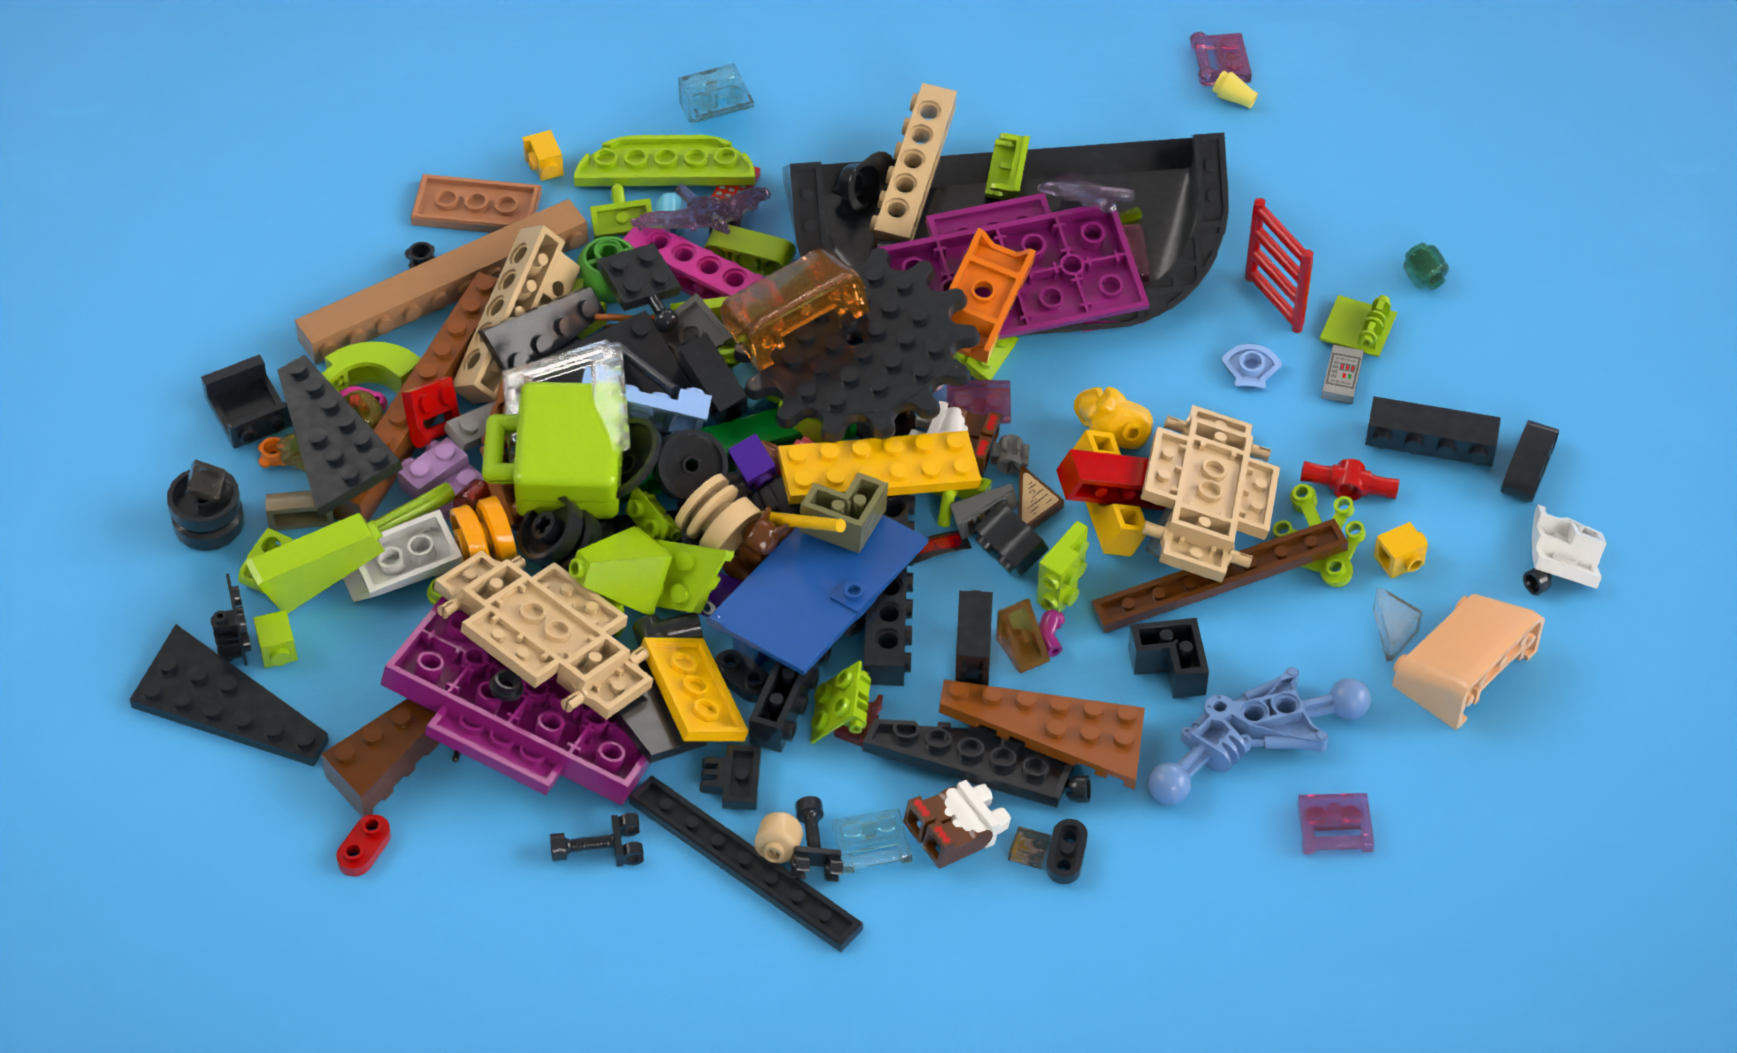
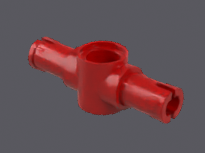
(1349, 479)

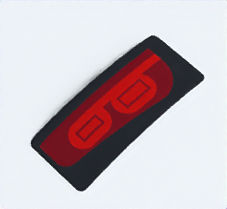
(942, 544)

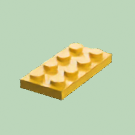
(694, 690)

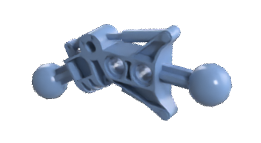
(1263, 717)

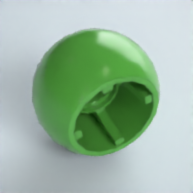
(588, 260)

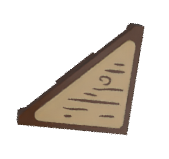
(1036, 499)

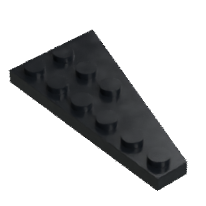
(334, 441)
(212, 695)
(972, 756)

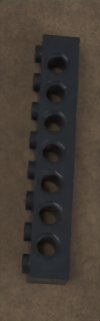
(888, 614)

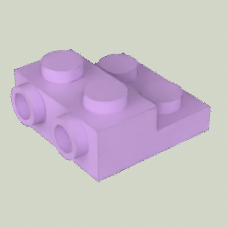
(437, 465)

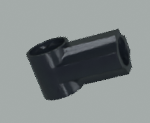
(676, 627)

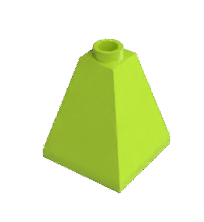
(624, 569)

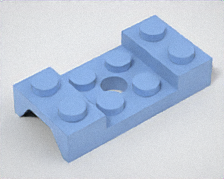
(665, 413)

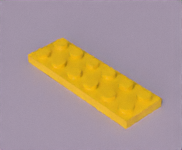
(905, 462)

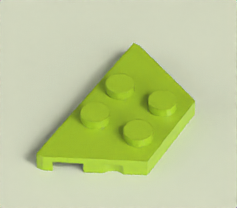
(690, 575)

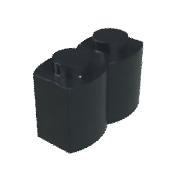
(1010, 538)

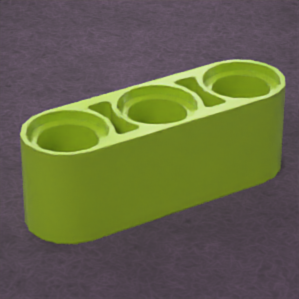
(752, 249)

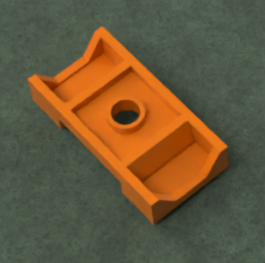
(1000, 272)

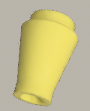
(1233, 89)

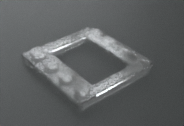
(607, 386)

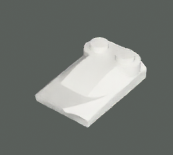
(410, 555)

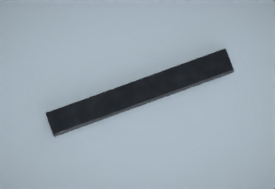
(745, 864)

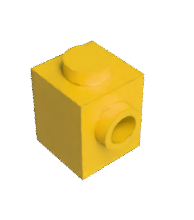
(1401, 550)

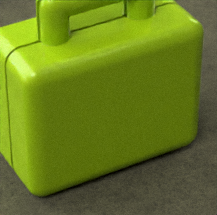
(557, 451)

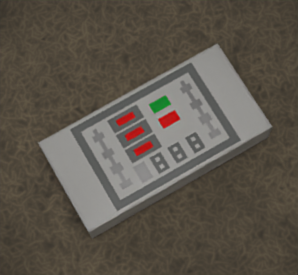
(1342, 374)

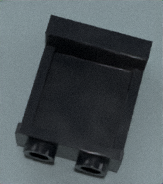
(245, 402)

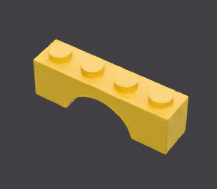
(1116, 525)

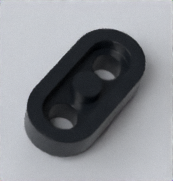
(738, 675)
(1066, 853)

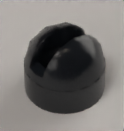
(1537, 581)
(1080, 789)

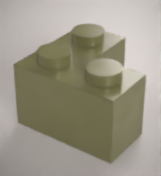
(859, 508)

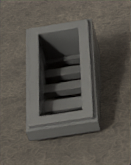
(973, 509)

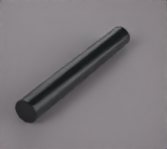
(649, 370)

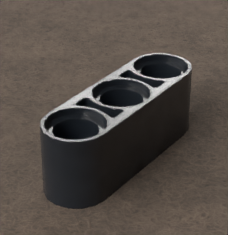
(1530, 461)

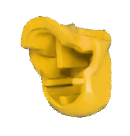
(1114, 414)

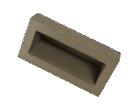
(294, 511)

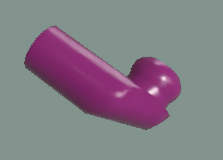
(1048, 624)

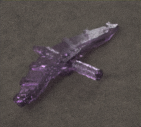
(1090, 194)
(704, 211)

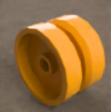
(484, 531)

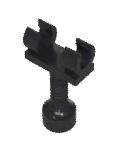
(810, 811)
(624, 825)

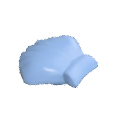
(1251, 364)

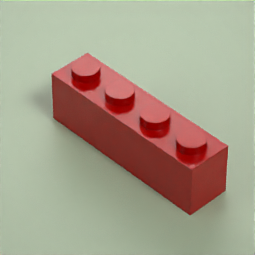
(1104, 478)

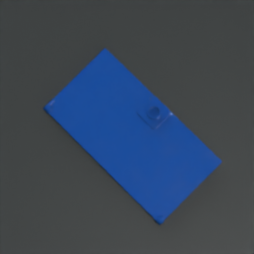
(813, 592)

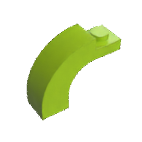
(370, 363)

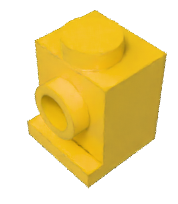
(543, 155)

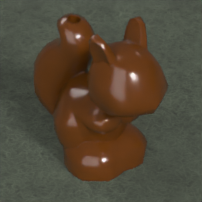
(758, 542)

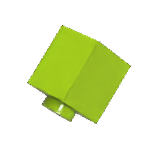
(275, 639)

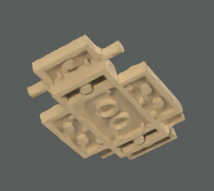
(1210, 489)
(546, 629)

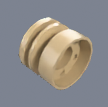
(716, 515)

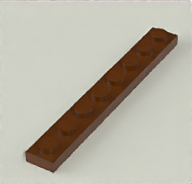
(1187, 588)

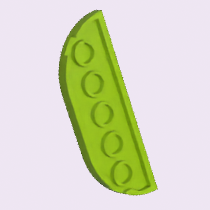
(665, 162)

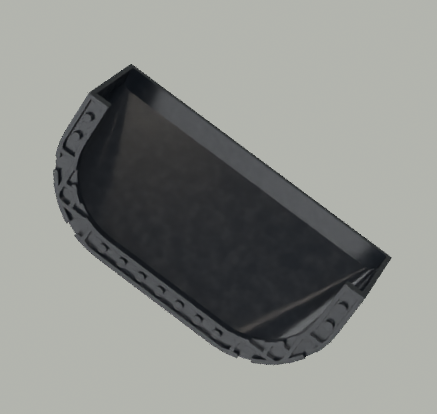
(1174, 183)

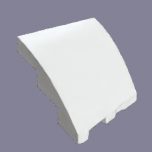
(1566, 548)

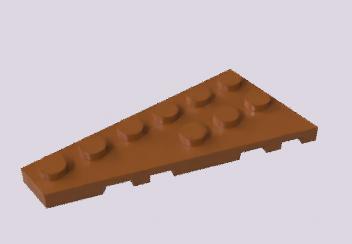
(1059, 726)

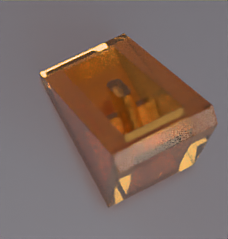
(1021, 636)

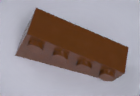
(379, 755)

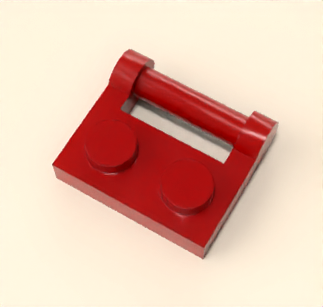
(426, 402)

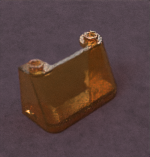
(790, 299)

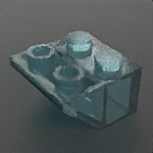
(713, 93)

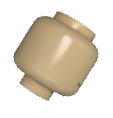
(778, 837)

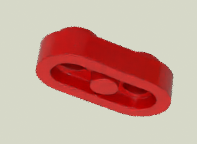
(366, 843)

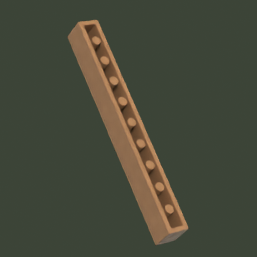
(426, 286)

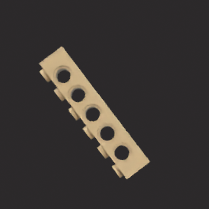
(930, 103)
(515, 292)

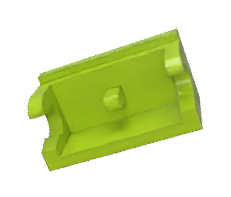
(1007, 166)

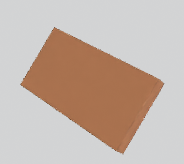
(473, 203)

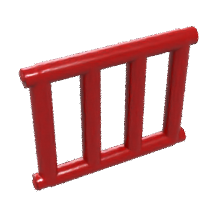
(1255, 256)

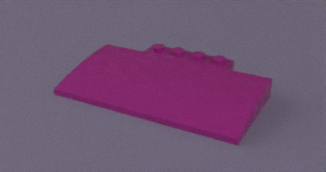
(1078, 270)
(520, 738)

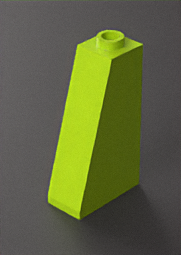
(315, 561)

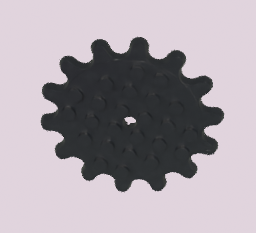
(893, 371)

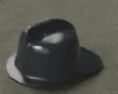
(863, 182)

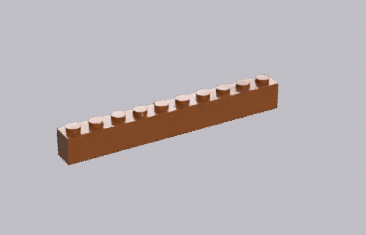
(439, 360)

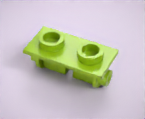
(650, 517)

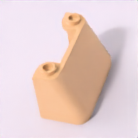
(1466, 655)

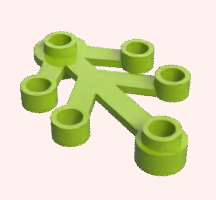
(1341, 560)

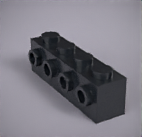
(1433, 431)
(781, 703)

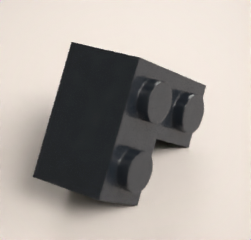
(1173, 649)

